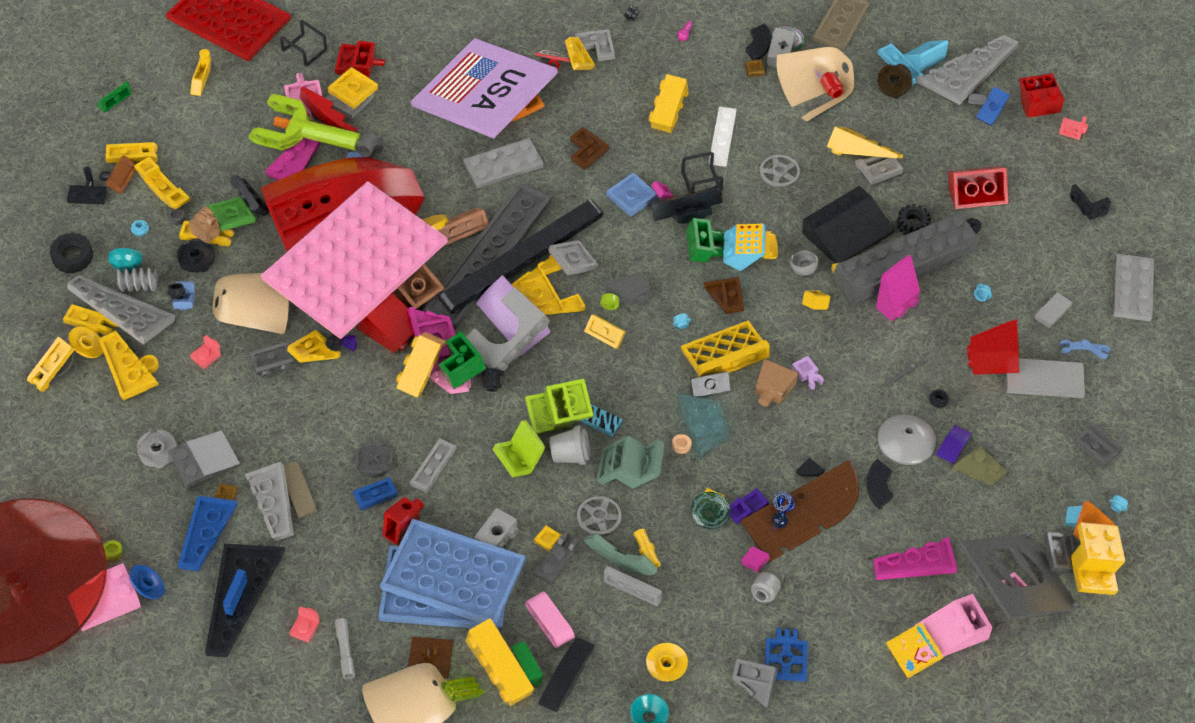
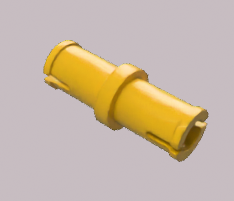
(646, 547)

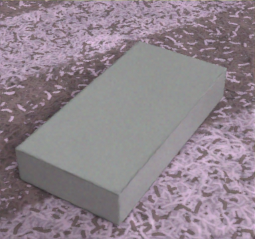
(1053, 310)

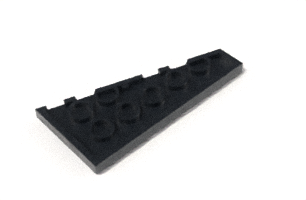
(259, 565)

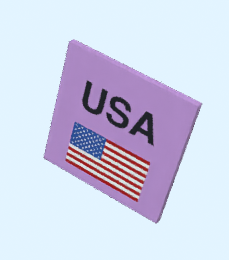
(484, 87)

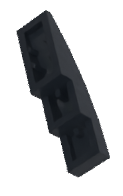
(566, 674)

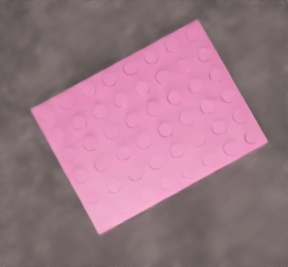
(354, 259)

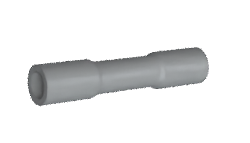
(343, 637)

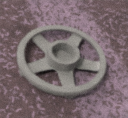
(779, 170)
(599, 516)

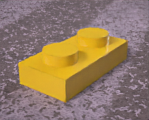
(605, 331)

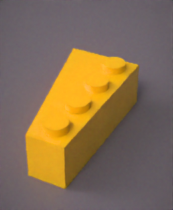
(499, 662)

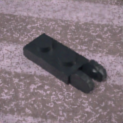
(249, 195)

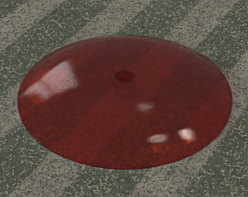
(59, 574)

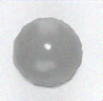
(804, 263)

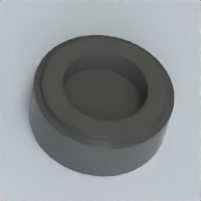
(176, 216)

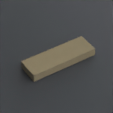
(298, 490)

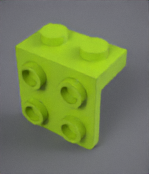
(522, 452)

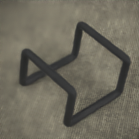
(291, 43)
(691, 189)

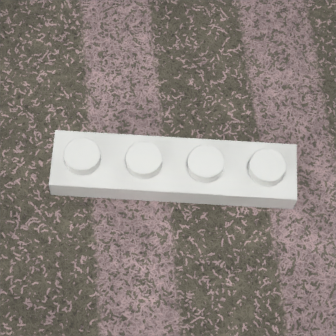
(723, 135)

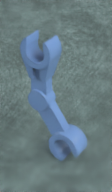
(1086, 345)

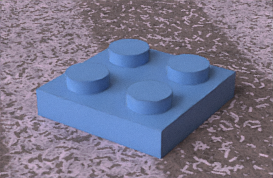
(631, 194)

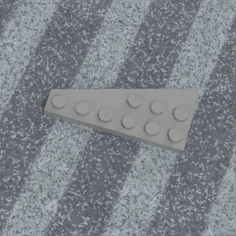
(967, 72)
(128, 313)

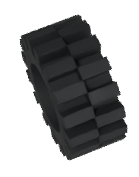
(912, 212)

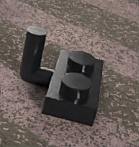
(87, 194)

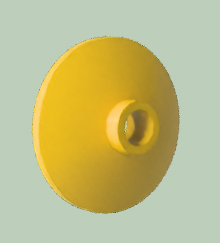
(85, 342)
(670, 654)

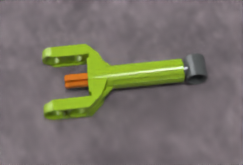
(302, 127)

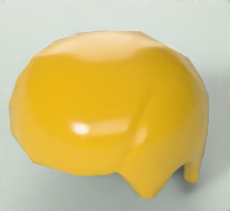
(771, 246)

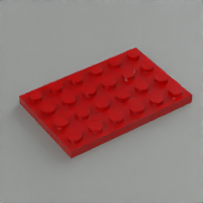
(231, 24)

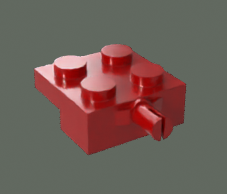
(359, 57)

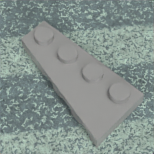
(272, 496)

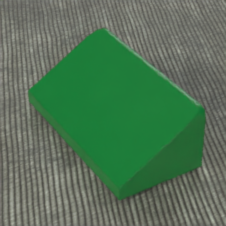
(114, 97)
(528, 663)

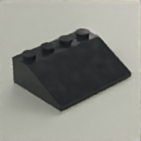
(847, 225)

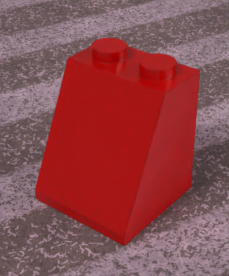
(389, 324)
(995, 350)

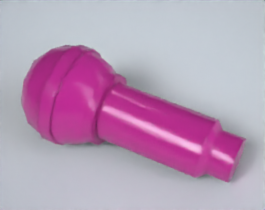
(683, 34)

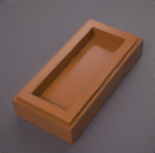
(121, 174)

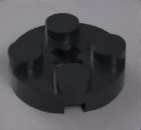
(198, 264)

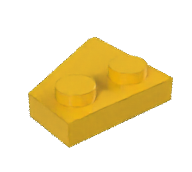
(578, 54)
(312, 348)

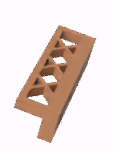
(464, 225)

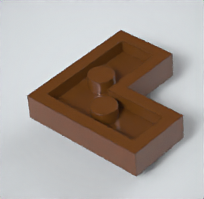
(590, 148)

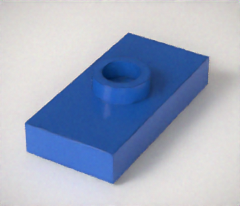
(993, 106)

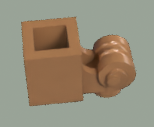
(205, 225)

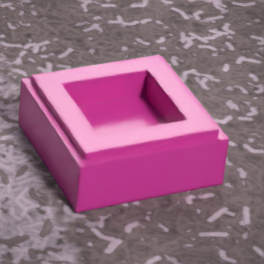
(662, 190)
(755, 559)

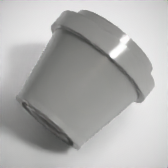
(570, 446)

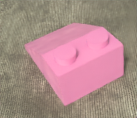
(117, 598)

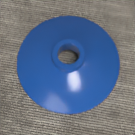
(146, 582)

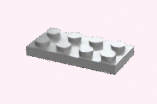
(503, 163)
(1133, 287)

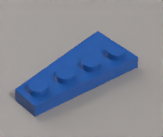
(205, 527)

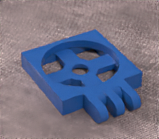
(786, 642)

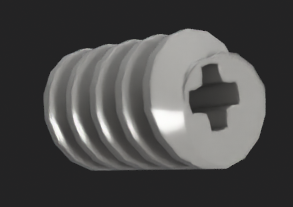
(137, 280)

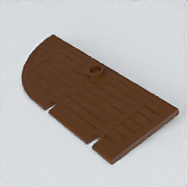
(817, 503)

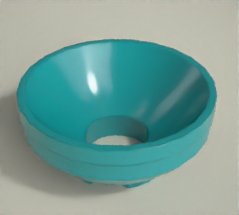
(125, 258)
(649, 704)

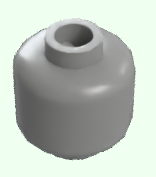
(765, 587)

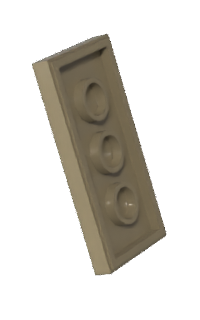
(841, 23)

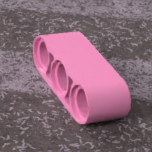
(550, 619)

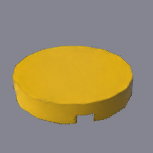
(437, 221)

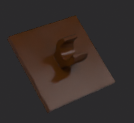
(432, 651)

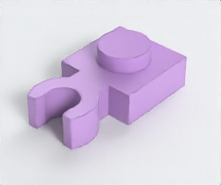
(807, 371)

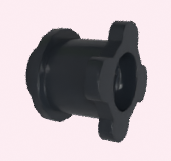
(492, 379)

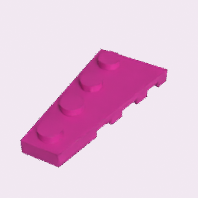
(923, 561)

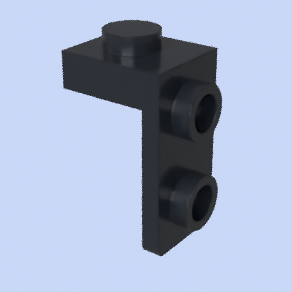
(1090, 209)

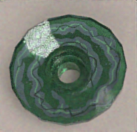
(710, 502)

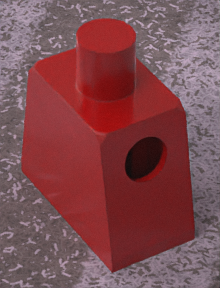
(399, 517)

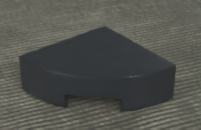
(810, 468)

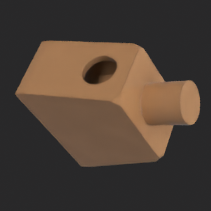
(774, 383)

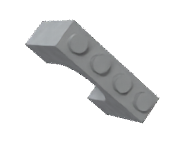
(530, 324)

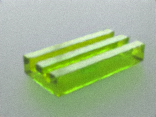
(461, 685)

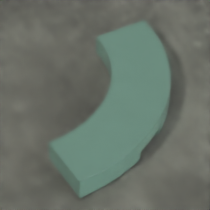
(629, 562)

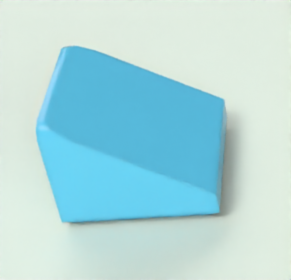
(1072, 515)

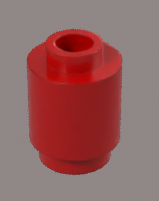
(832, 85)

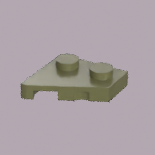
(981, 466)

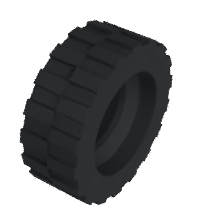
(67, 241)

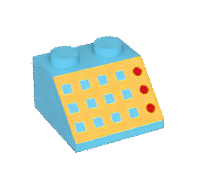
(744, 245)

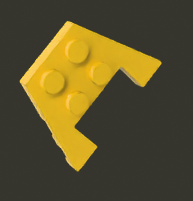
(540, 292)

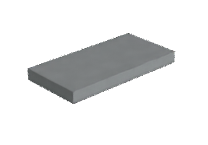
(1047, 378)

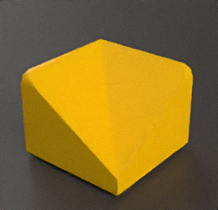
(816, 300)

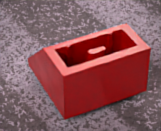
(1040, 95)

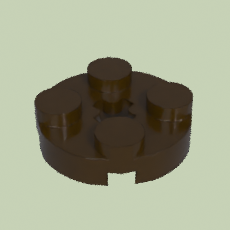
(897, 89)

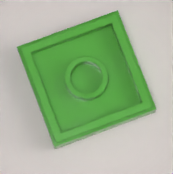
(232, 213)

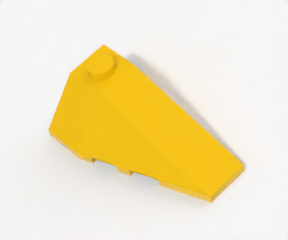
(851, 142)

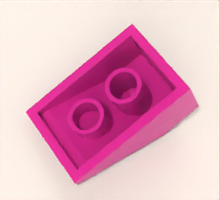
(898, 289)

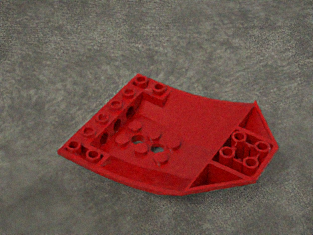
(338, 181)

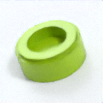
(609, 301)
(113, 550)

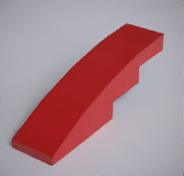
(323, 110)

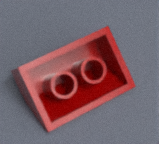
(978, 187)

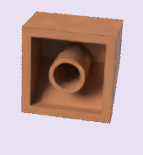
(419, 288)

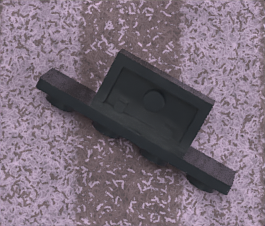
(688, 206)

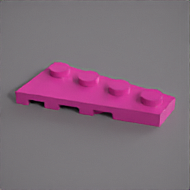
(293, 159)

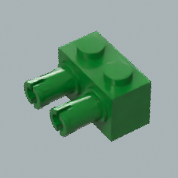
(700, 241)

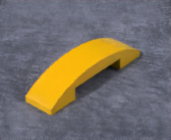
(160, 185)

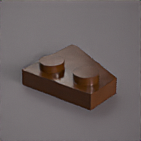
(726, 294)

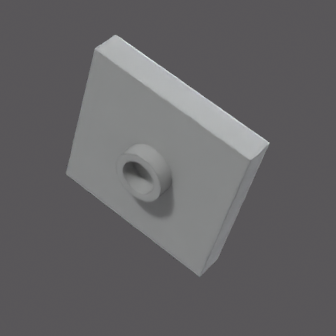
(573, 257)

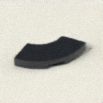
(760, 43)
(877, 484)

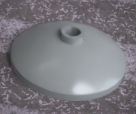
(905, 447)

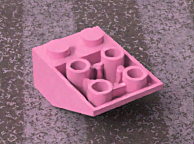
(958, 625)

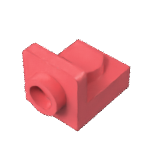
(1073, 128)
(206, 353)
(305, 624)

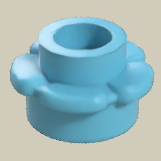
(139, 228)
(982, 292)
(681, 321)
(1118, 503)

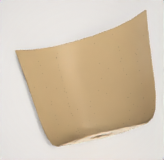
(801, 82)
(250, 303)
(409, 696)

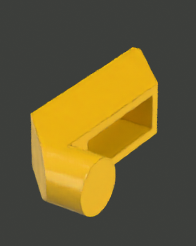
(201, 73)

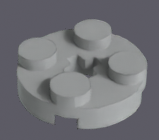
(155, 458)

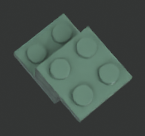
(630, 462)

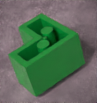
(463, 363)

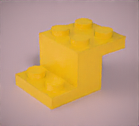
(1097, 558)

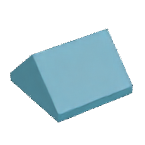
(928, 54)

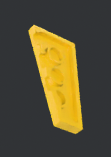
(127, 370)

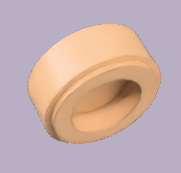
(681, 443)

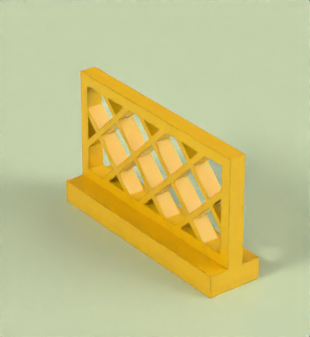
(731, 360)

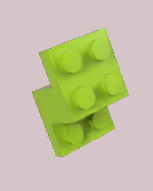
(559, 406)

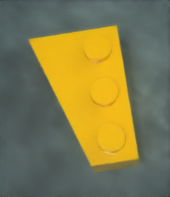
(668, 103)
(419, 364)

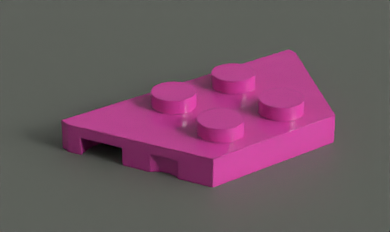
(436, 325)

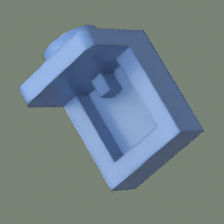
(188, 299)

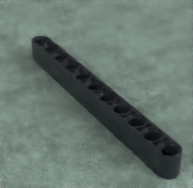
(520, 256)

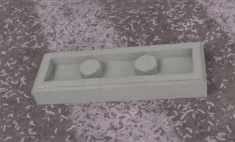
(433, 465)
(632, 586)

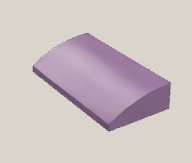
(500, 315)

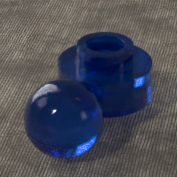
(780, 520)

